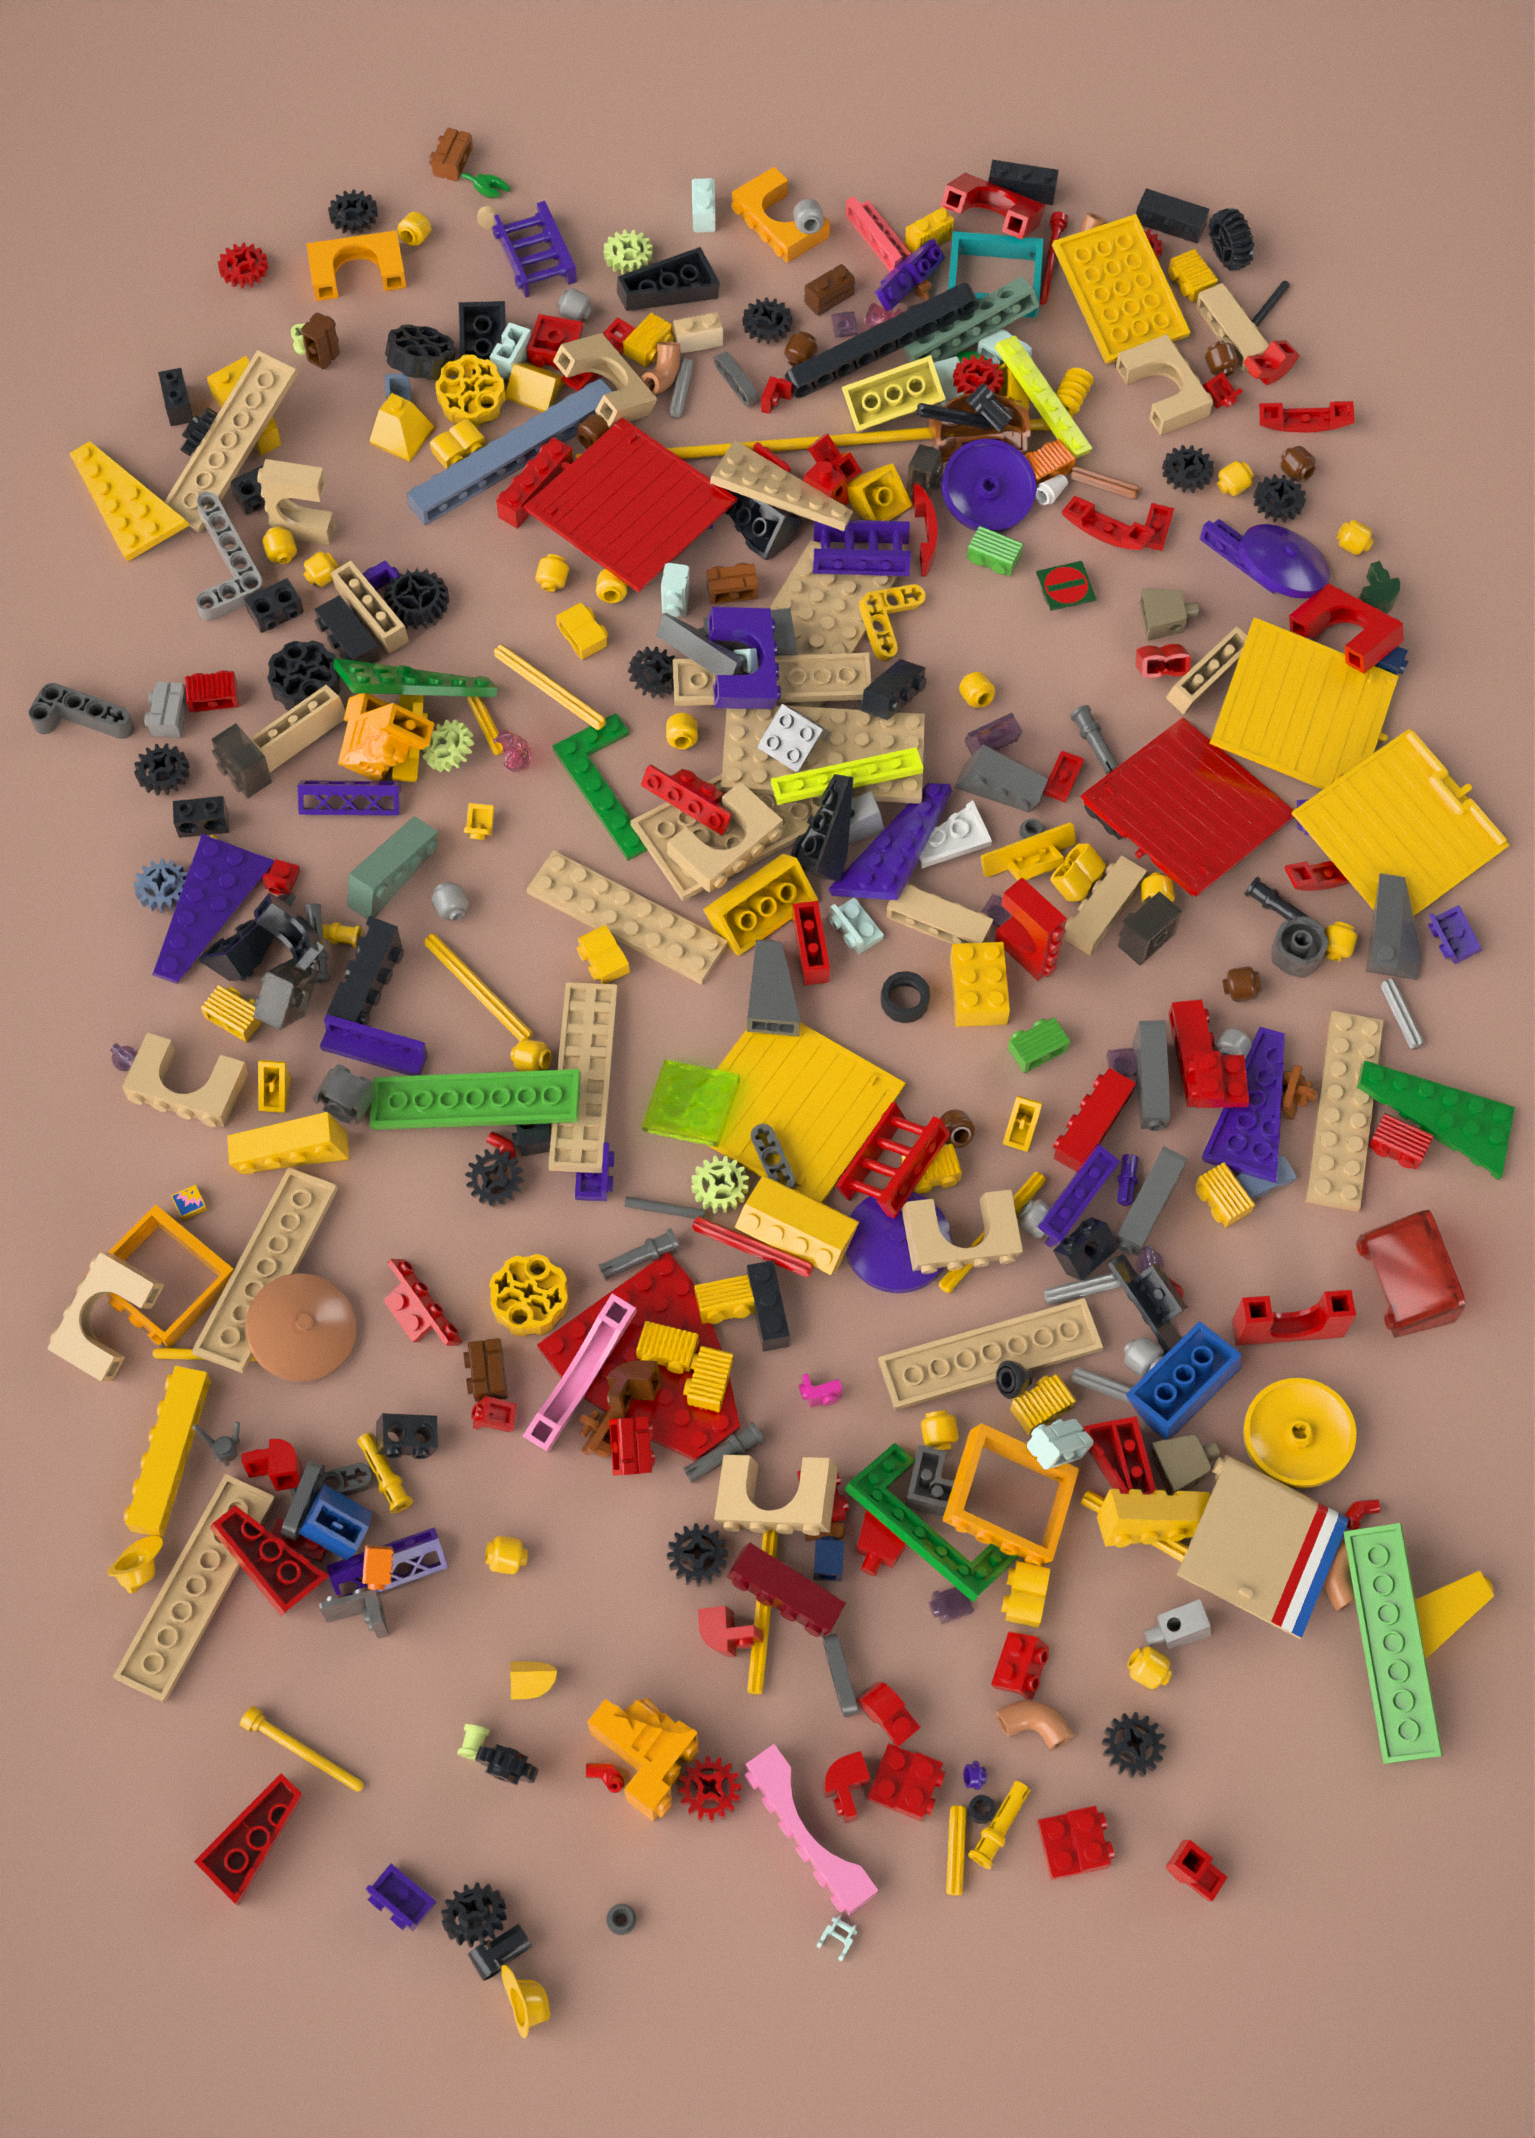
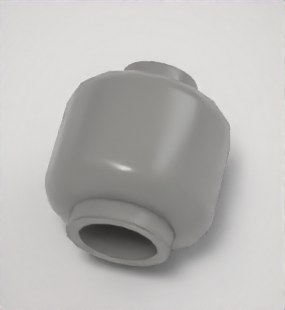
(808, 216)
(574, 305)
(450, 901)
(1233, 1043)
(1032, 1215)
(1142, 1355)

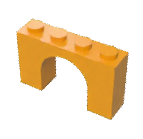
(784, 237)
(330, 255)

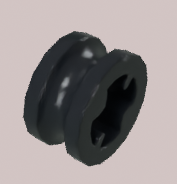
(986, 1801)

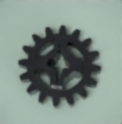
(353, 212)
(767, 320)
(197, 430)
(1188, 468)
(1291, 498)
(652, 672)
(162, 769)
(499, 1168)
(708, 1554)
(1145, 1741)
(506, 1764)
(474, 1915)

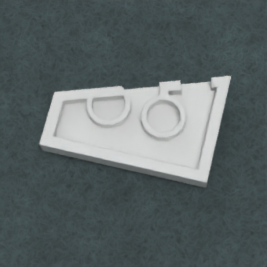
(958, 836)

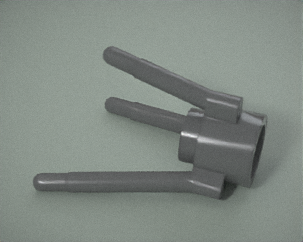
(224, 1446)

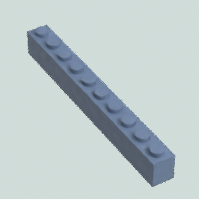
(503, 455)

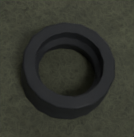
(905, 979)

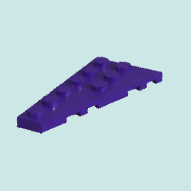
(892, 856)
(211, 893)
(1251, 1135)

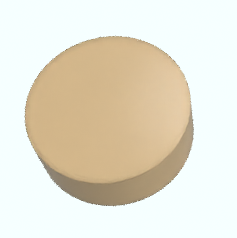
(486, 217)

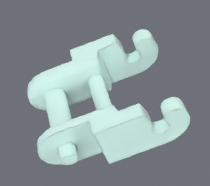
(830, 1931)

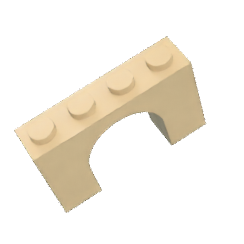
(597, 355)
(1163, 359)
(298, 481)
(714, 866)
(209, 1104)
(932, 1251)
(75, 1337)
(807, 1512)

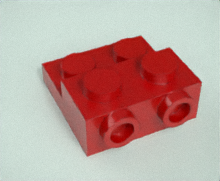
(548, 336)
(1217, 1080)
(906, 1782)
(1075, 1842)

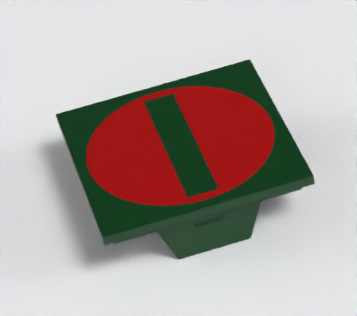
(1065, 585)

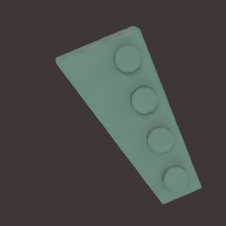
(389, 867)

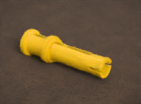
(343, 934)
(389, 1483)
(994, 1835)

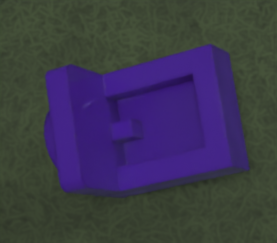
(380, 574)

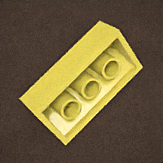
(893, 393)

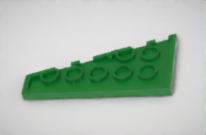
(403, 680)
(1454, 1117)

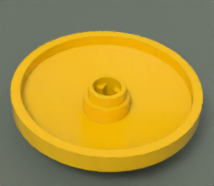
(1299, 1432)

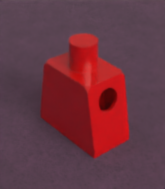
(828, 481)
(878, 1545)

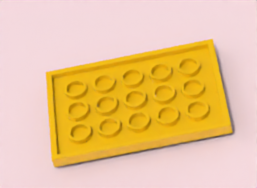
(1120, 286)

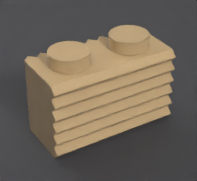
(698, 332)

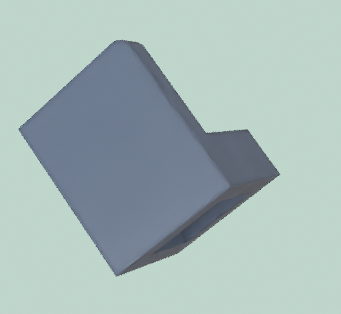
(398, 385)

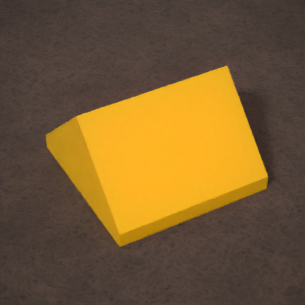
(533, 386)

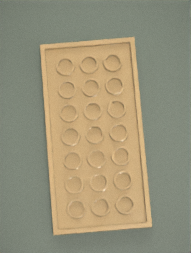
(826, 609)
(852, 738)
(666, 821)

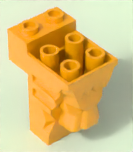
(380, 735)
(648, 1744)

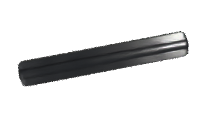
(952, 416)

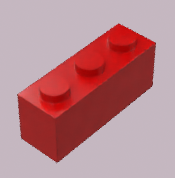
(810, 943)

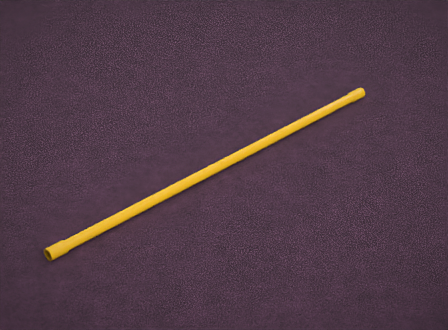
(839, 440)

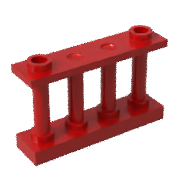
(910, 1171)

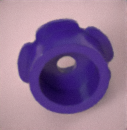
(974, 1775)

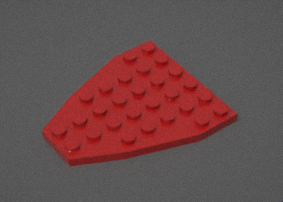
(667, 1298)

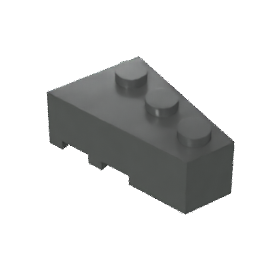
(1001, 780)

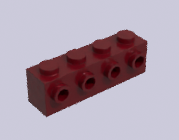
(785, 1590)

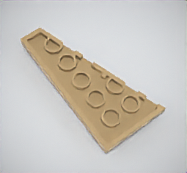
(764, 481)

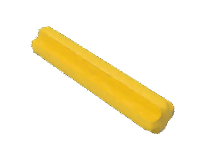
(485, 723)
(956, 1848)

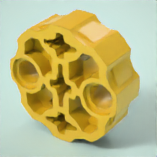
(470, 390)
(512, 1301)

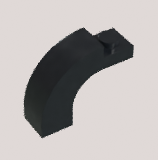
(290, 929)

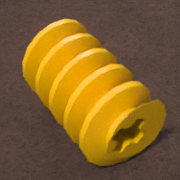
(1074, 389)

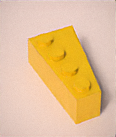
(221, 385)
(289, 1144)
(1150, 1518)

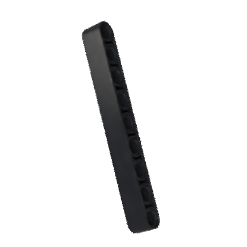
(882, 340)

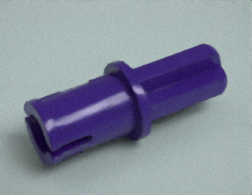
(1127, 1180)

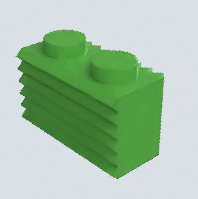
(994, 551)
(1038, 1044)

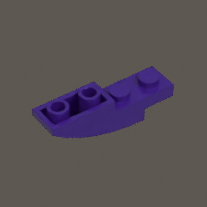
(908, 274)

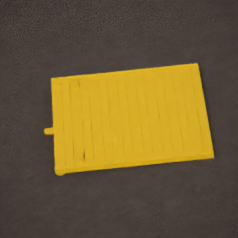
(1301, 707)
(1404, 820)
(812, 1097)

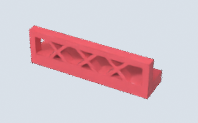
(870, 231)

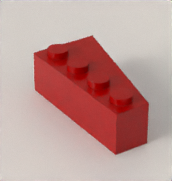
(270, 1563)
(245, 1844)

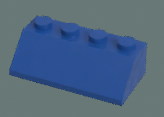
(1184, 1380)

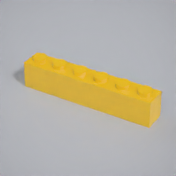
(167, 1452)

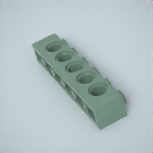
(992, 314)

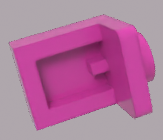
(823, 1394)

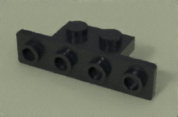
(1152, 1296)

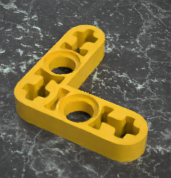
(880, 613)

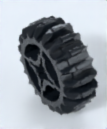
(1231, 239)
(429, 591)

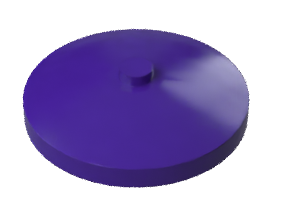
(988, 485)
(1284, 561)
(881, 1249)

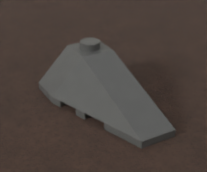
(1393, 935)

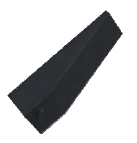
(481, 327)
(763, 525)
(825, 842)
(242, 952)

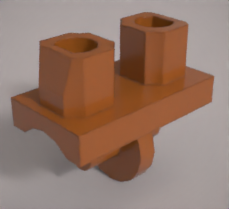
(1297, 1093)
(596, 1443)

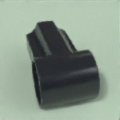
(986, 403)
(498, 1952)

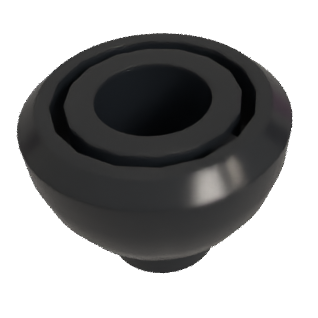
(1012, 1379)

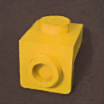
(479, 821)

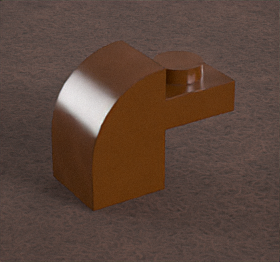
(632, 1382)

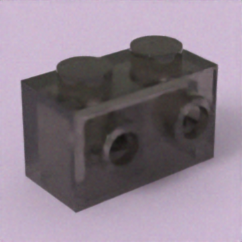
(925, 469)

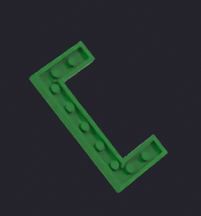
(573, 755)
(871, 1492)

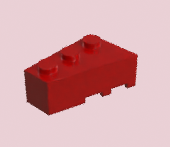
(1121, 1455)

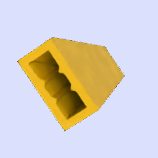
(1450, 1607)

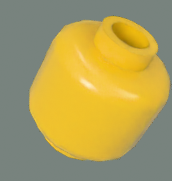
(414, 229)
(1235, 478)
(1355, 537)
(279, 545)
(319, 568)
(552, 572)
(610, 587)
(977, 690)
(681, 731)
(1157, 882)
(1340, 941)
(531, 1056)
(939, 1430)
(505, 1554)
(1149, 1667)

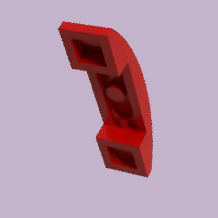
(615, 334)
(1306, 419)
(924, 508)
(1105, 528)
(1315, 876)

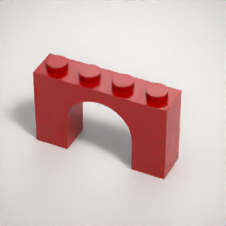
(968, 191)
(1335, 606)
(1033, 931)
(1327, 1319)

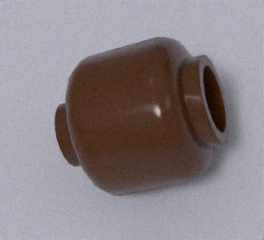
(800, 348)
(1221, 357)
(591, 429)
(1298, 463)
(1242, 983)
(959, 1126)

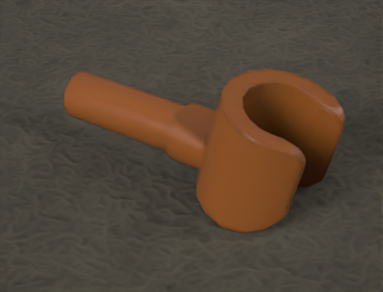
(924, 289)
(836, 1530)

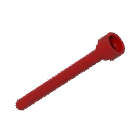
(1058, 224)

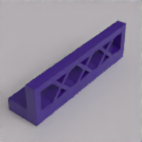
(1226, 543)
(343, 788)
(373, 1046)
(1077, 1195)
(404, 1550)

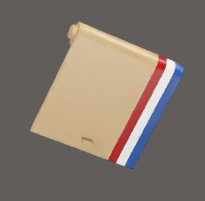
(1263, 1546)

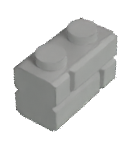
(166, 710)

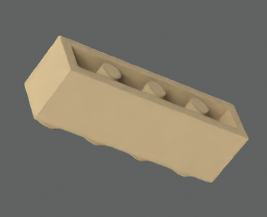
(1230, 323)
(369, 607)
(1207, 671)
(299, 727)
(1105, 905)
(939, 917)

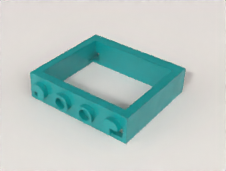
(1001, 247)

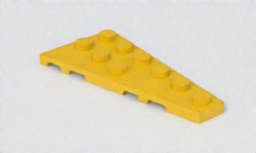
(129, 508)

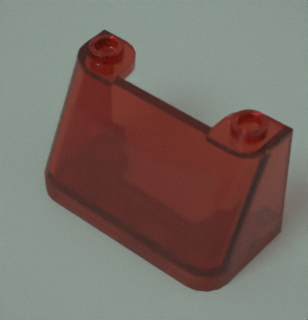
(1414, 1274)

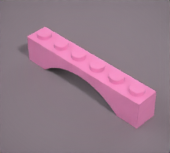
(581, 1373)
(846, 1880)

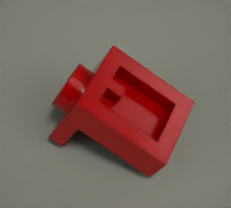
(774, 390)
(281, 877)
(494, 1414)

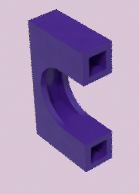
(756, 630)

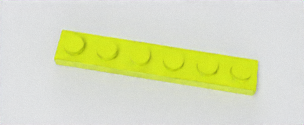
(1042, 396)
(863, 771)

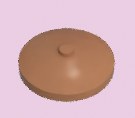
(300, 1327)

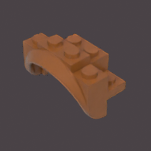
(962, 434)

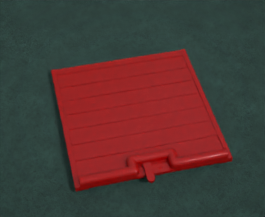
(630, 504)
(1188, 807)

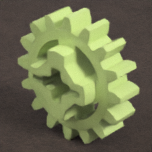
(628, 251)
(448, 746)
(721, 1195)

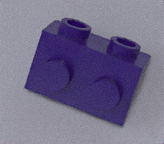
(1455, 933)
(596, 1185)
(401, 1898)

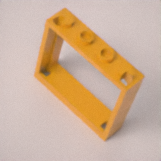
(133, 1239)
(988, 1533)

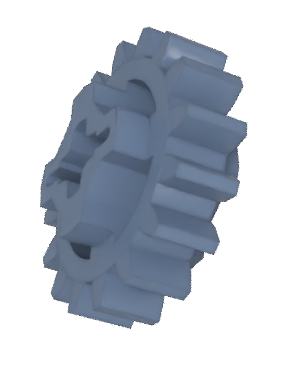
(153, 880)

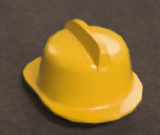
(137, 1563)
(527, 2000)

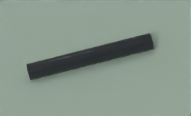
(1270, 303)

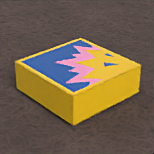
(189, 1202)

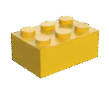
(979, 984)

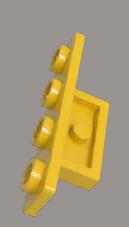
(408, 769)
(1030, 855)

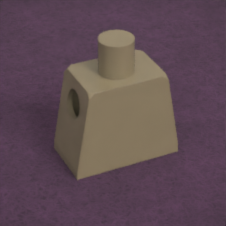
(1164, 612)
(1183, 1461)

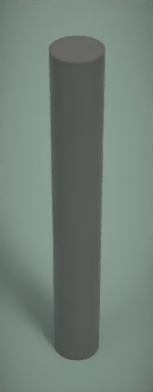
(665, 1208)

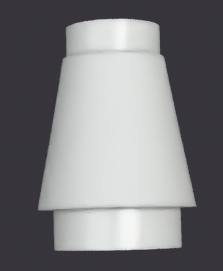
(1050, 489)

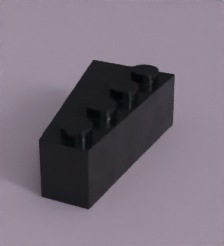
(669, 282)
(368, 973)

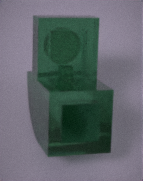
(1382, 590)

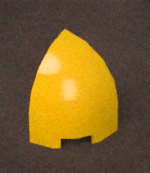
(530, 1679)

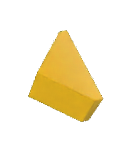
(273, 1086)
(1022, 1123)

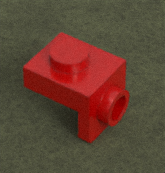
(1221, 391)

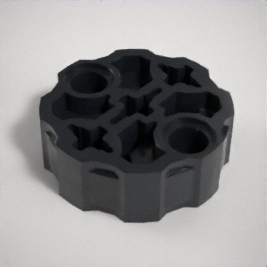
(419, 351)
(303, 674)

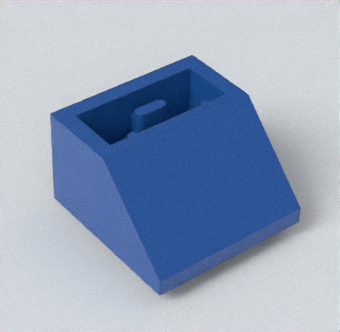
(336, 1523)

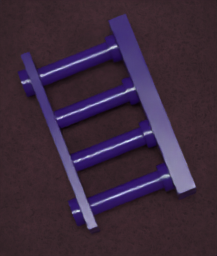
(550, 234)
(859, 561)

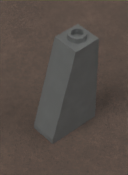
(783, 634)
(771, 994)
(1152, 1074)
(1151, 1201)

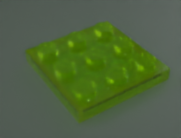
(690, 1103)

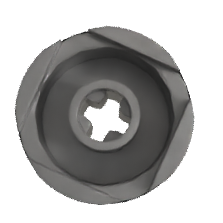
(1299, 946)
(345, 1094)

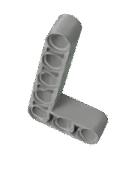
(231, 557)

